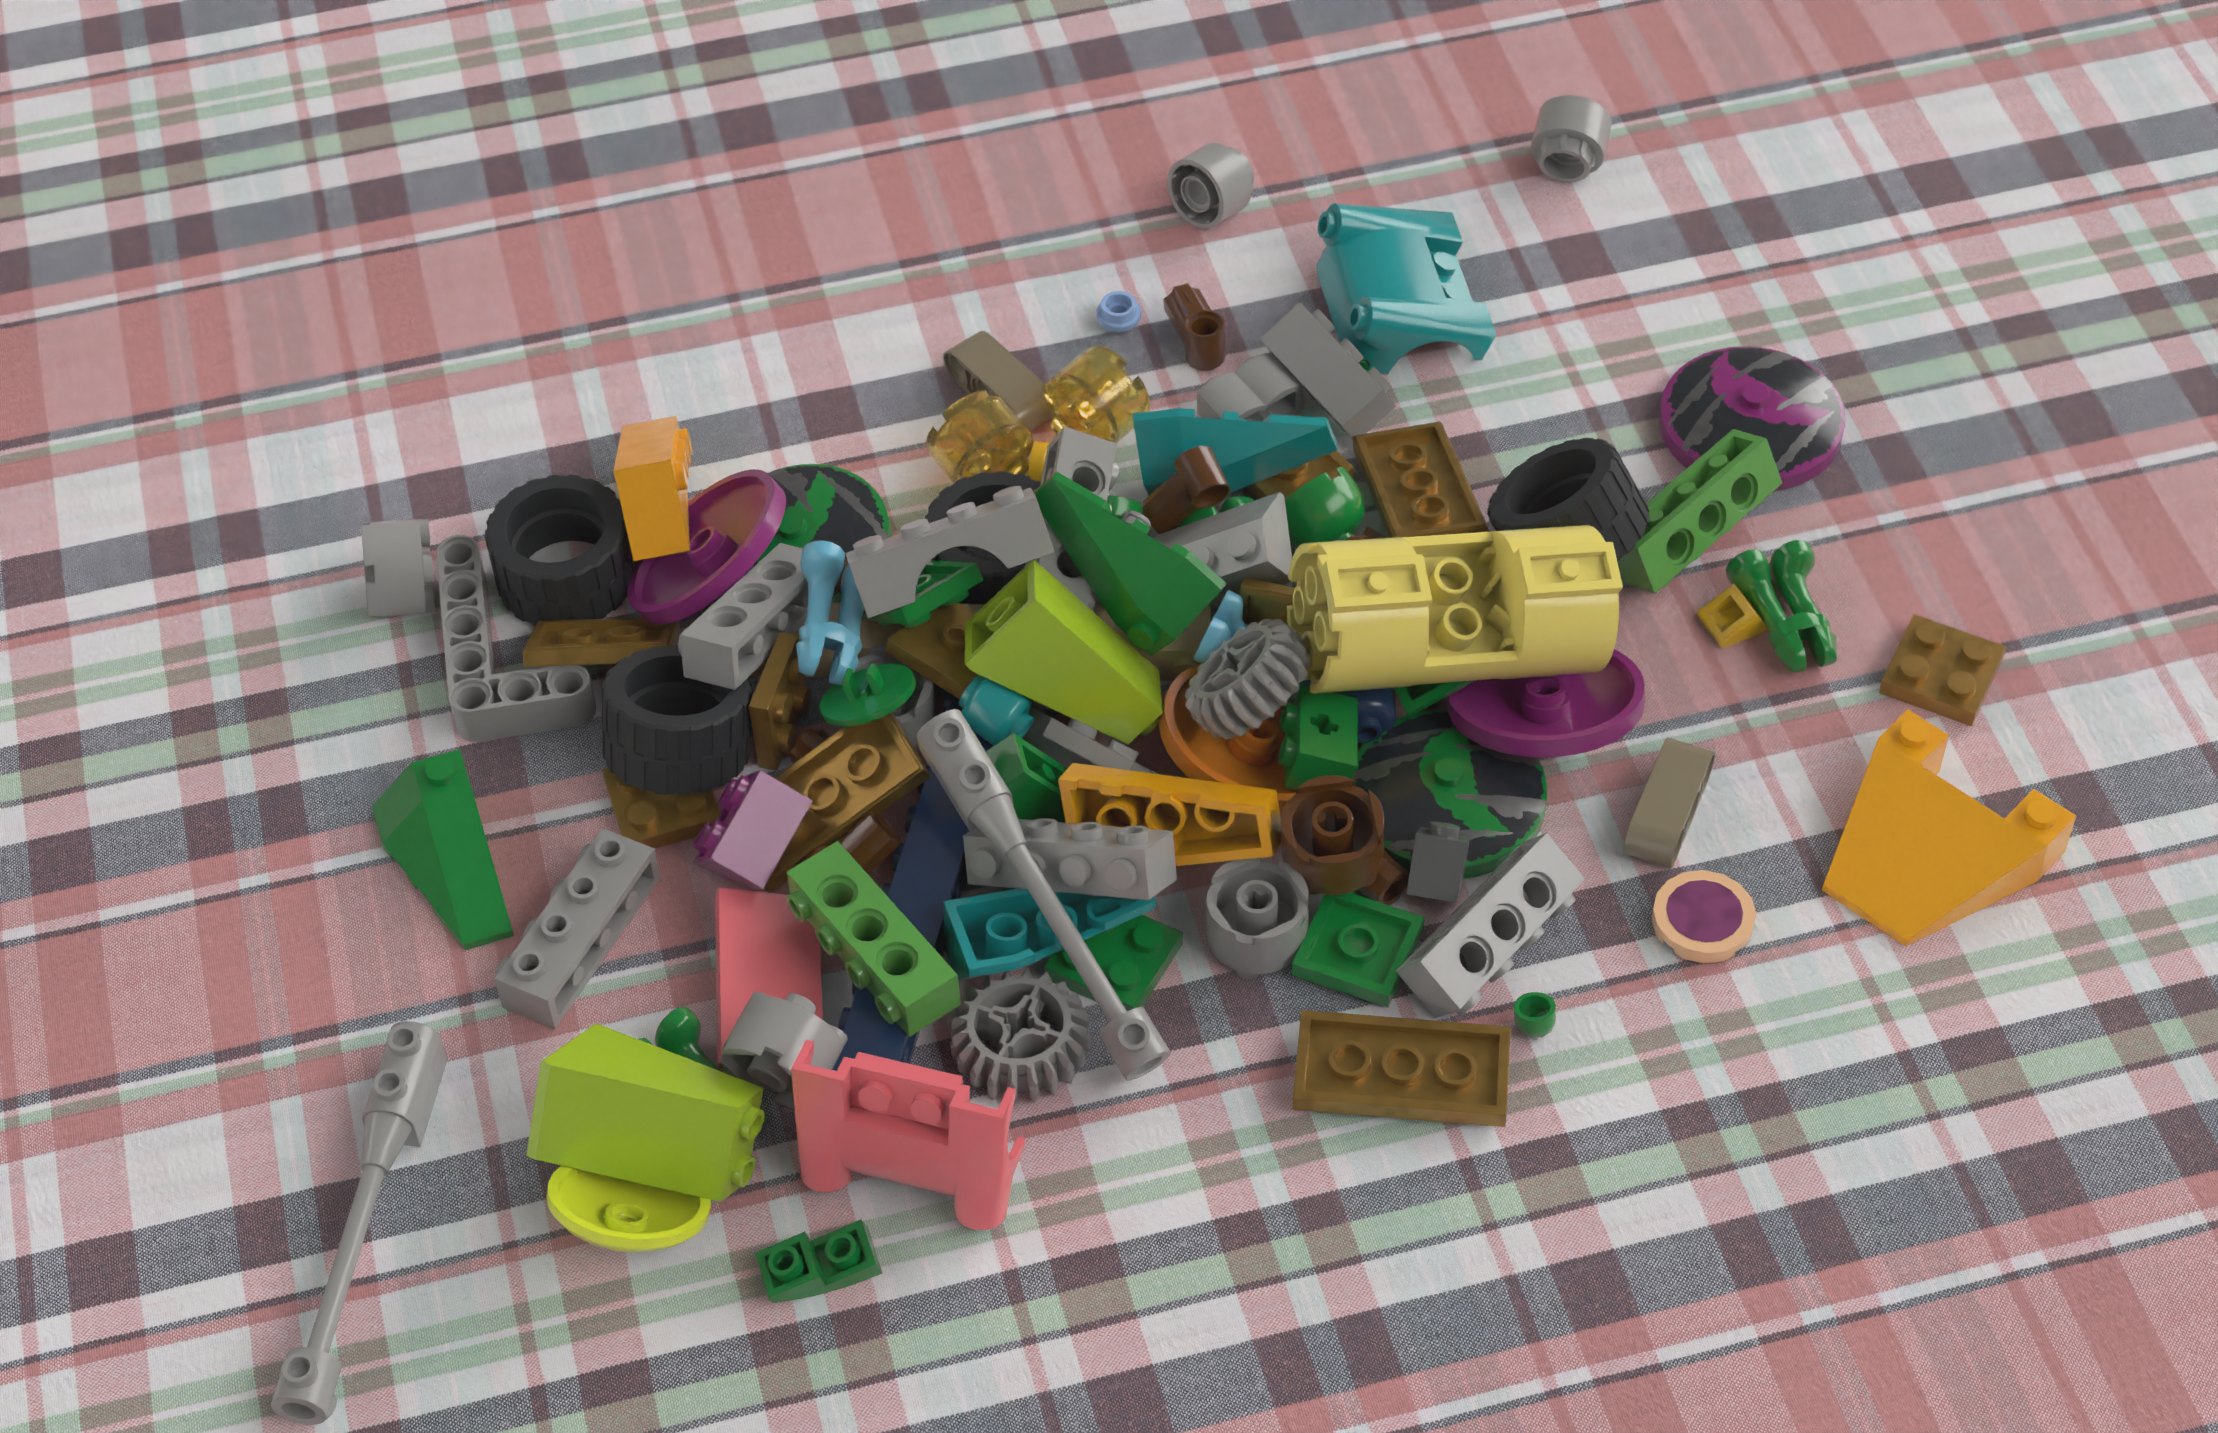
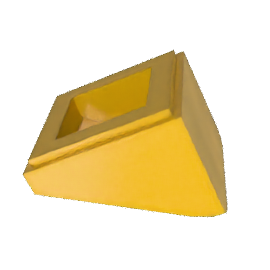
(1731, 617)

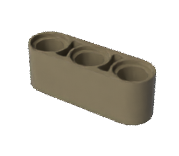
(986, 365)
(1668, 802)

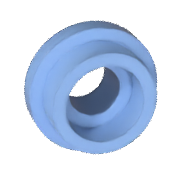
(1118, 312)

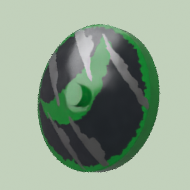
(829, 507)
(1437, 774)

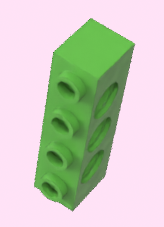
(1700, 508)
(835, 880)

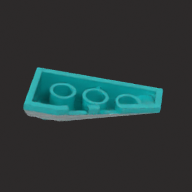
(1242, 447)
(1009, 931)

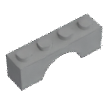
(890, 567)

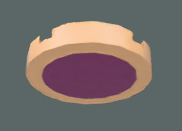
(1703, 916)

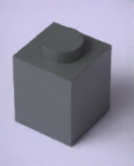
(1438, 862)

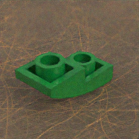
(818, 1266)

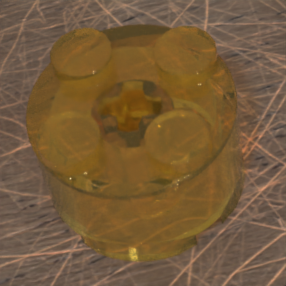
(1096, 395)
(980, 437)

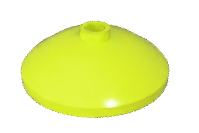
(623, 1212)

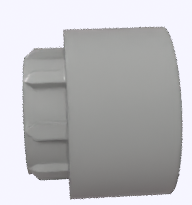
(1570, 137)
(1207, 179)

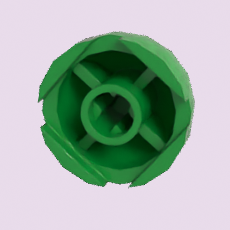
(1324, 509)

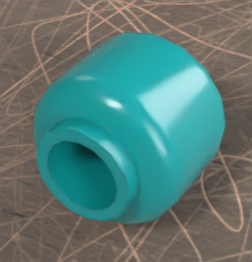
(995, 710)

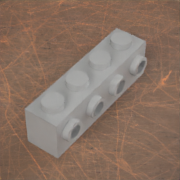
(1080, 859)
(577, 928)

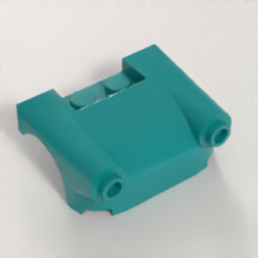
(1397, 282)

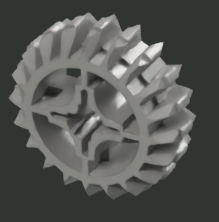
(1247, 678)
(1030, 1052)

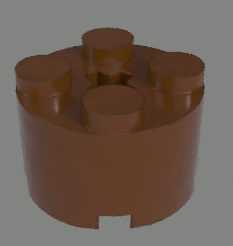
(1333, 835)

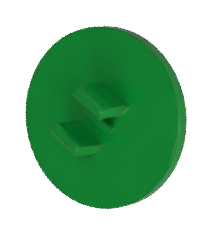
(867, 694)

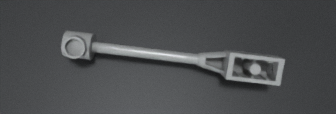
(988, 804)
(393, 1117)

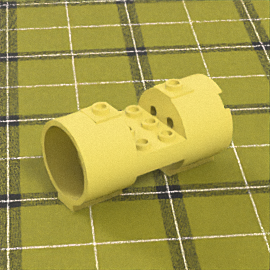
(1455, 607)

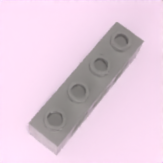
(1091, 465)
(745, 622)
(1435, 967)

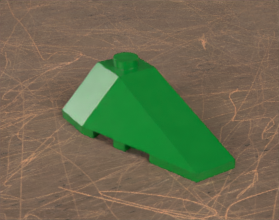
(1137, 579)
(439, 841)

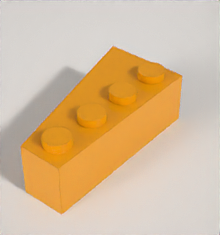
(653, 486)
(1206, 817)

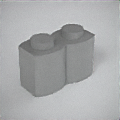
(1254, 390)

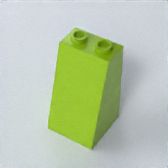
(1063, 656)
(645, 1116)

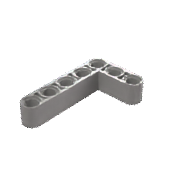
(502, 703)

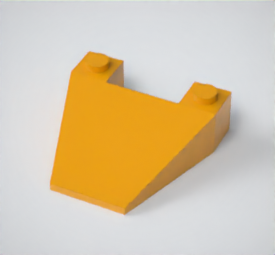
(1928, 852)

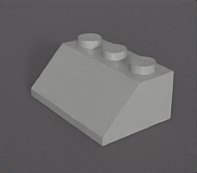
(1240, 543)

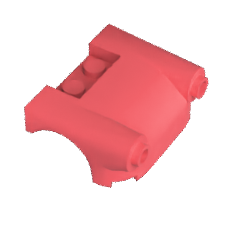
(904, 1129)

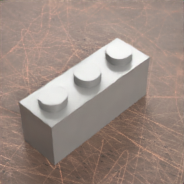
(1329, 370)

